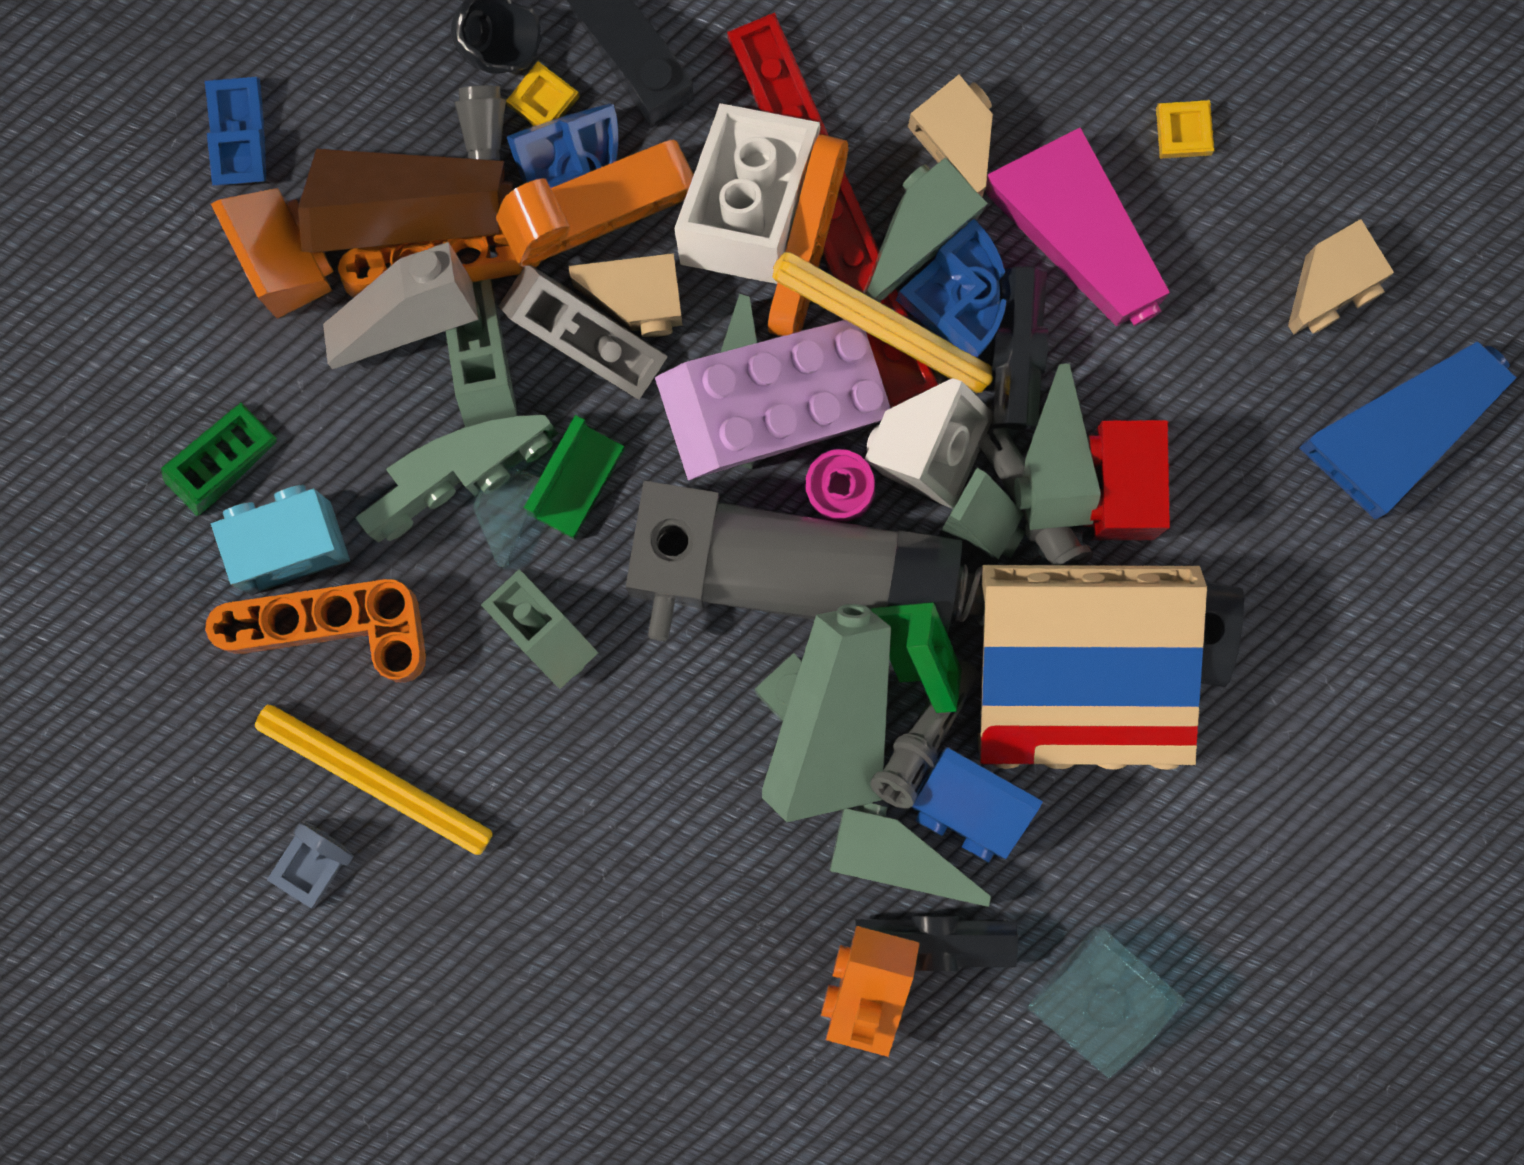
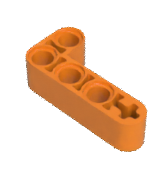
(555, 219)
(315, 628)

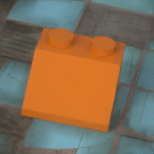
(268, 245)

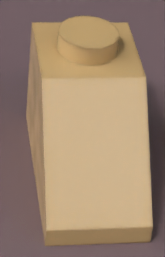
(957, 127)
(634, 292)

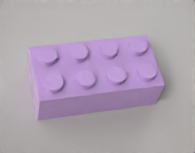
(772, 397)

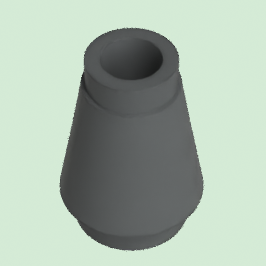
(481, 120)

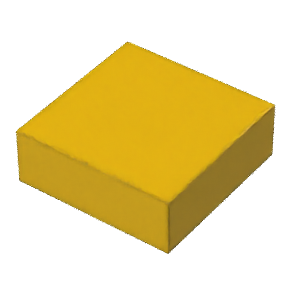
(542, 96)
(1185, 129)

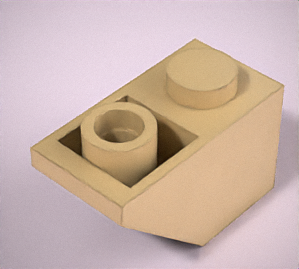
(1336, 273)

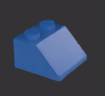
(974, 805)

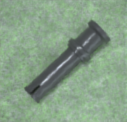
(1058, 543)
(917, 751)

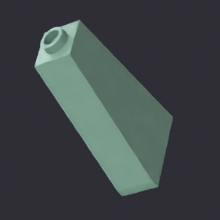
(834, 718)

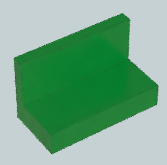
(574, 478)
(923, 652)

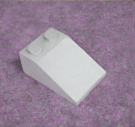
(745, 192)

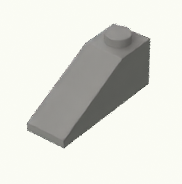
(402, 305)
(582, 331)

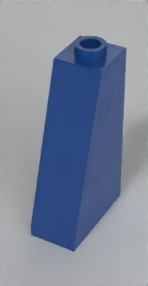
(1402, 434)

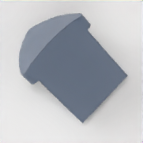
(309, 864)

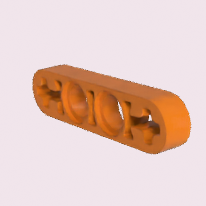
(810, 228)
(377, 256)

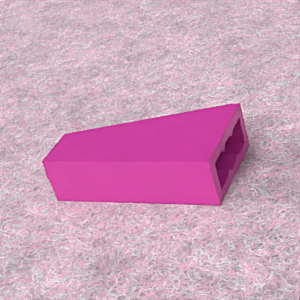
(1081, 226)

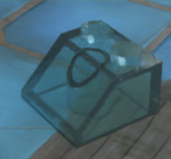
(1106, 1002)

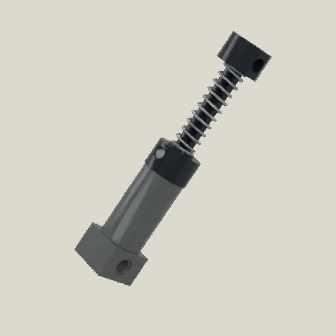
(818, 564)

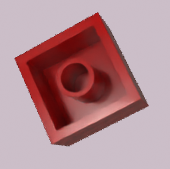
(1132, 480)

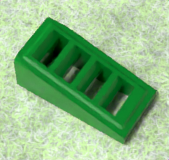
(205, 444)

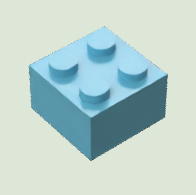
(279, 539)

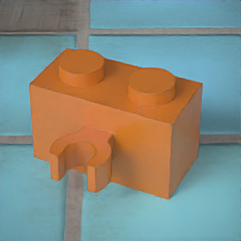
(871, 991)

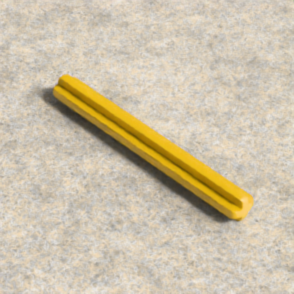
(881, 321)
(373, 779)

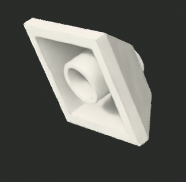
(931, 441)

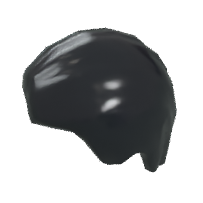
(496, 35)

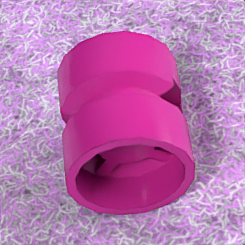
(840, 485)

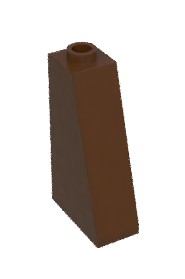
(397, 199)

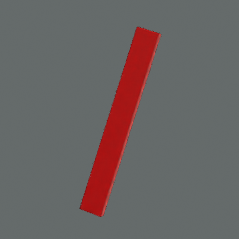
(849, 242)

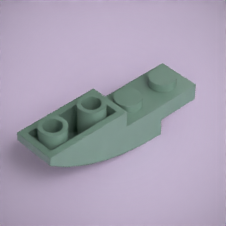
(465, 456)

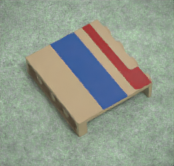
(1091, 665)

